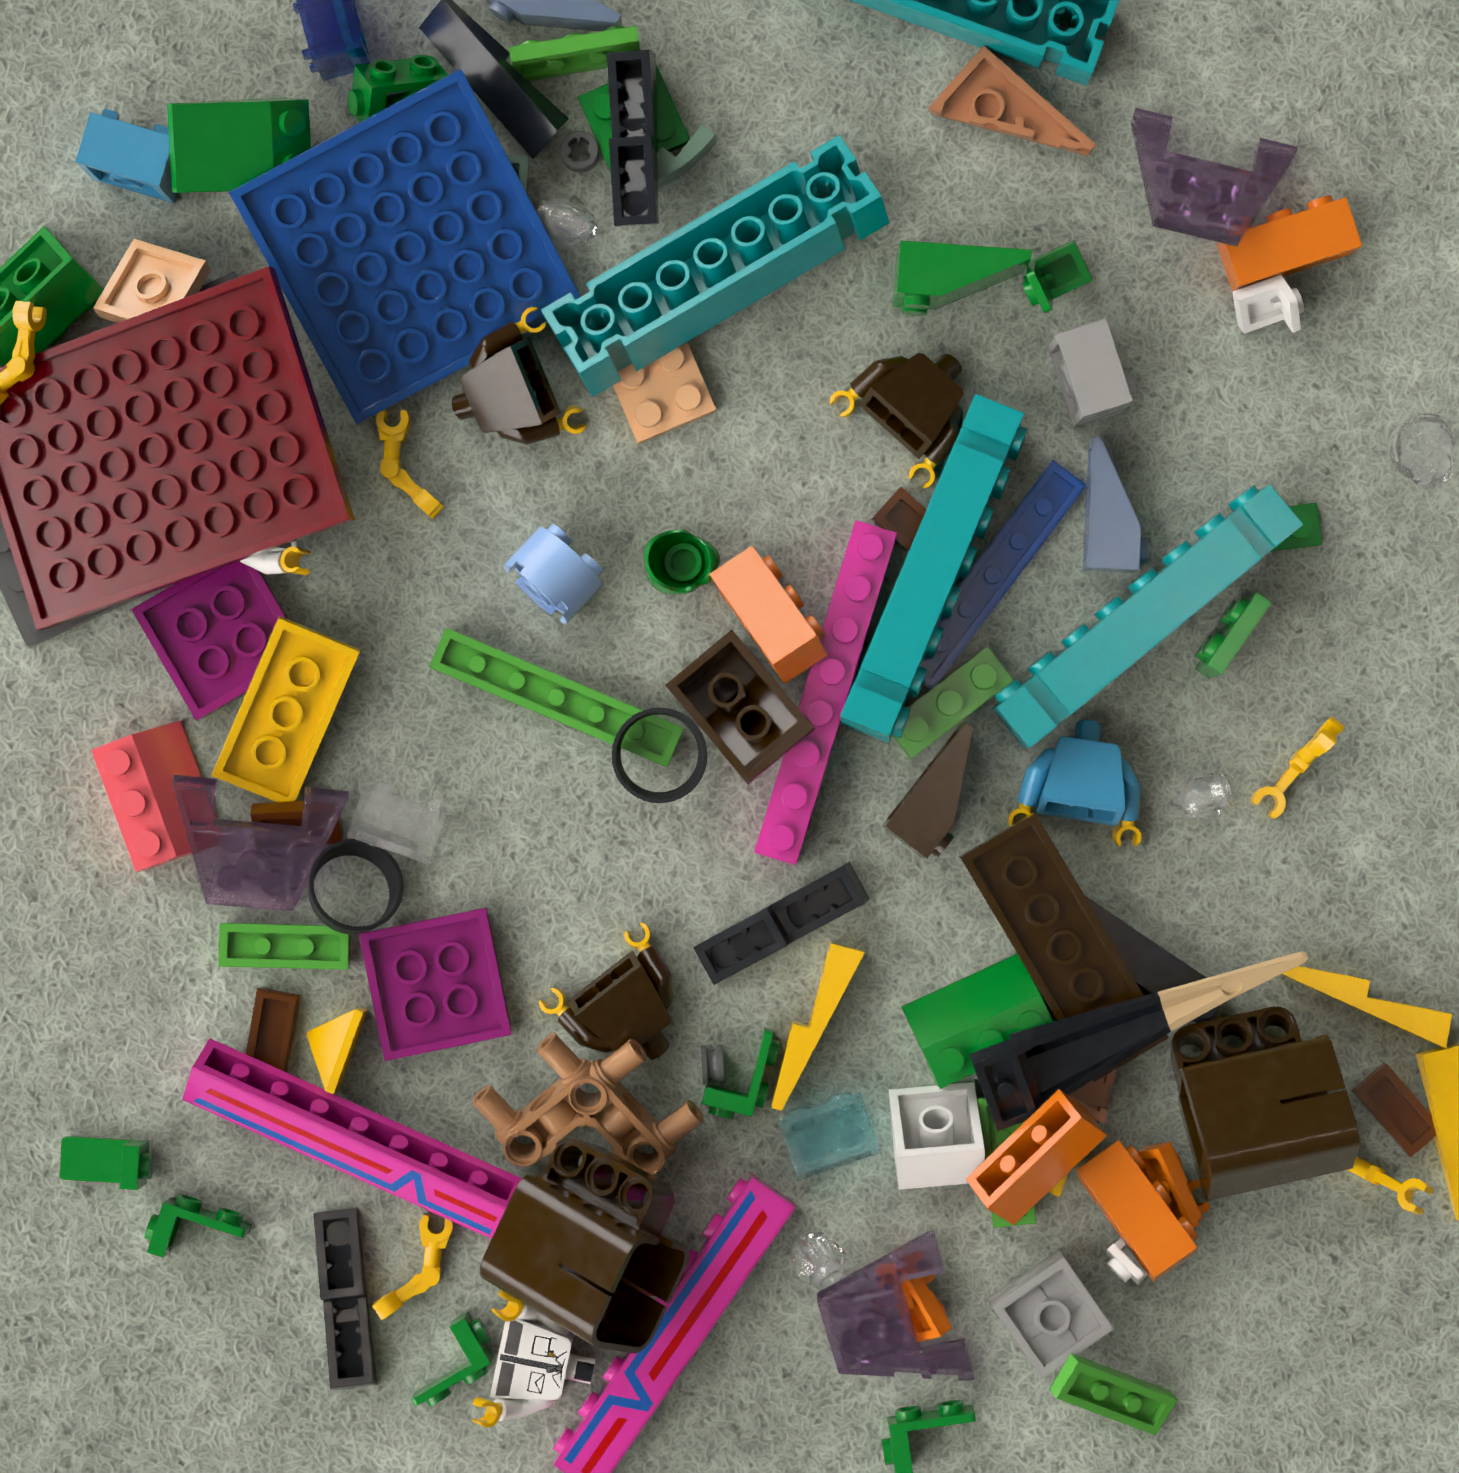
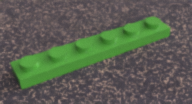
(554, 696)

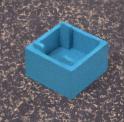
(127, 155)

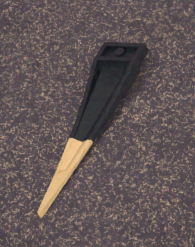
(1075, 1050)

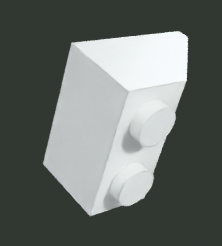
(935, 1135)

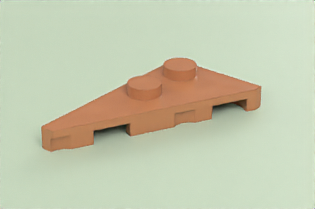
(998, 100)

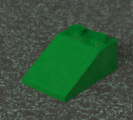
(233, 141)
(943, 273)

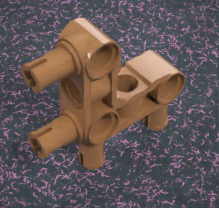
(565, 1106)

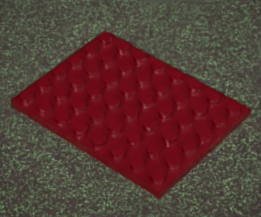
(164, 451)

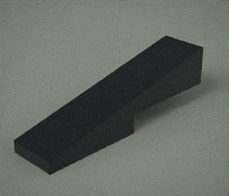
(502, 88)
(633, 137)
(781, 923)
(1147, 961)
(344, 1299)

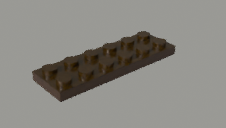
(1051, 923)

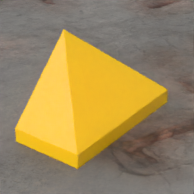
(333, 1046)

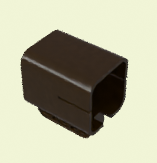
(1261, 1108)
(576, 1236)

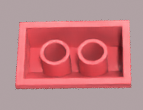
(142, 795)

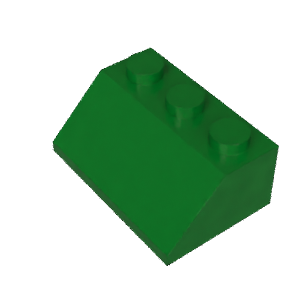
(50, 279)
(974, 1016)

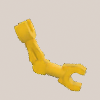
(21, 367)
(391, 464)
(1299, 762)
(1404, 1190)
(430, 1272)

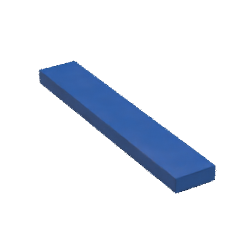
(1003, 563)

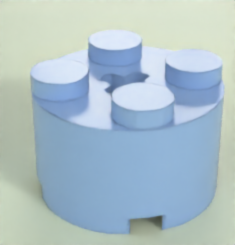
(555, 573)

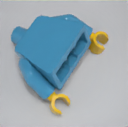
(1083, 783)

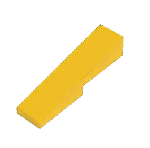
(1353, 991)
(802, 1038)
(1441, 1083)

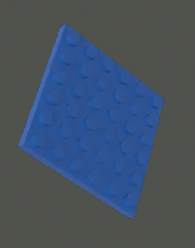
(404, 244)

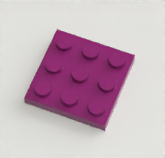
(211, 633)
(435, 984)

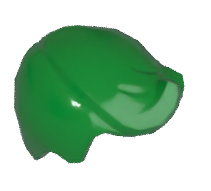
(679, 562)

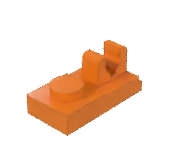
(1166, 1167)
(925, 1309)

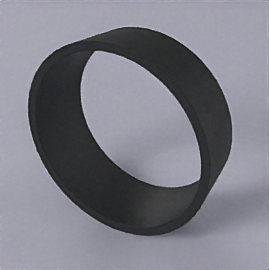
(659, 797)
(378, 857)

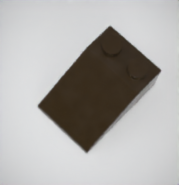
(740, 707)
(932, 802)

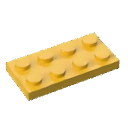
(285, 711)

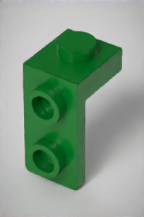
(382, 76)
(1055, 275)
(727, 1102)
(106, 1161)
(164, 1227)
(472, 1338)
(909, 1418)

